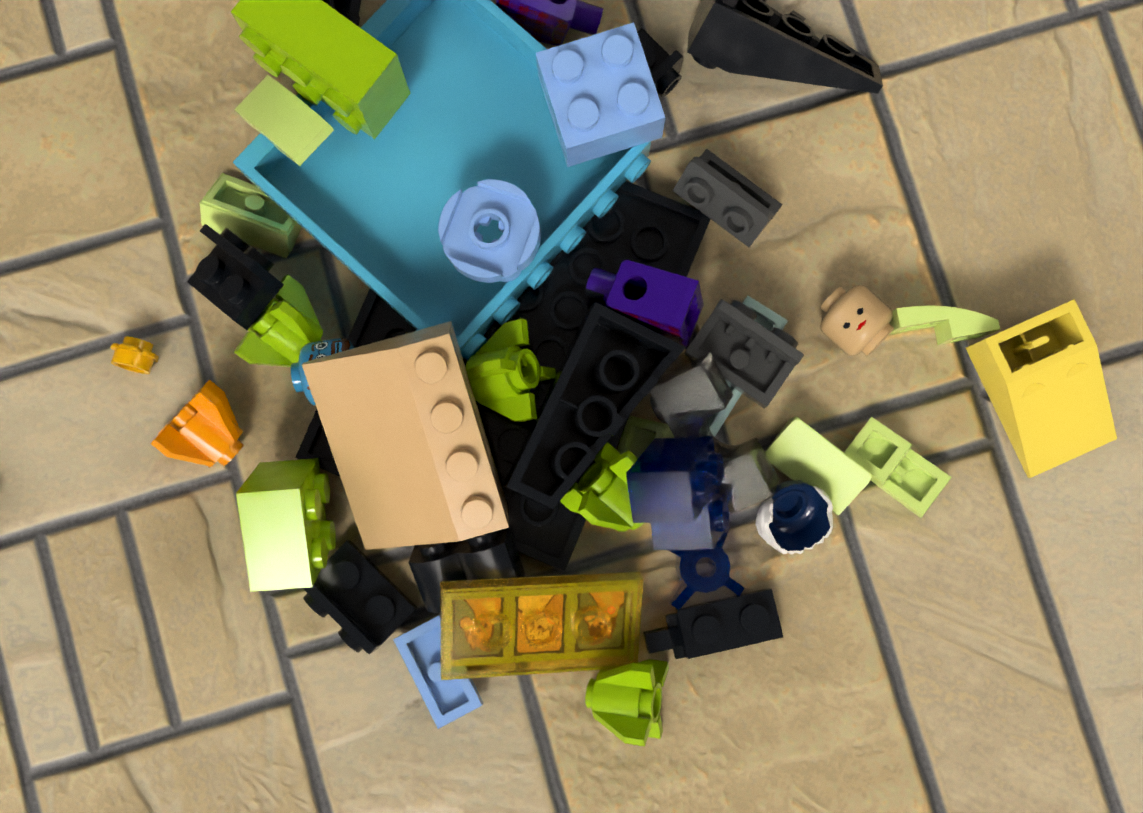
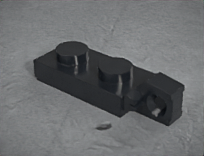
(717, 626)

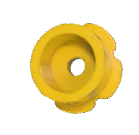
(134, 355)

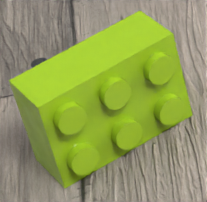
(326, 59)

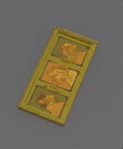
(539, 624)

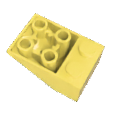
(1047, 387)

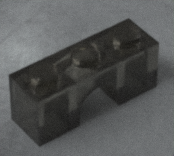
(686, 401)

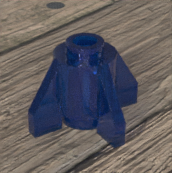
(692, 581)

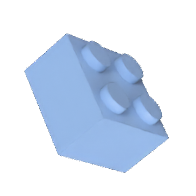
(600, 94)

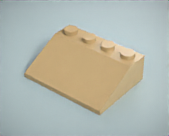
(409, 440)

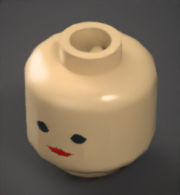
(856, 320)

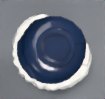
(795, 517)

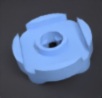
(477, 206)

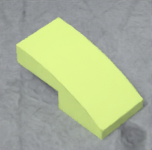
(284, 120)
(949, 322)
(897, 467)

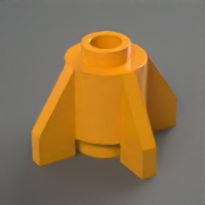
(202, 430)

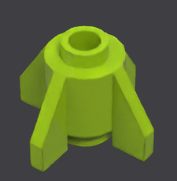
(281, 328)
(505, 373)
(604, 492)
(629, 700)

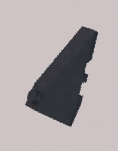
(763, 43)

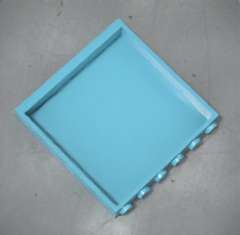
(468, 119)

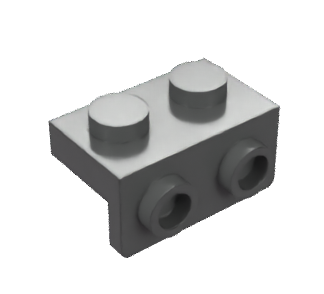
(726, 197)
(746, 352)

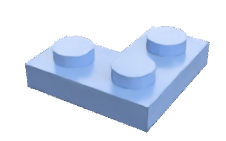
(444, 698)

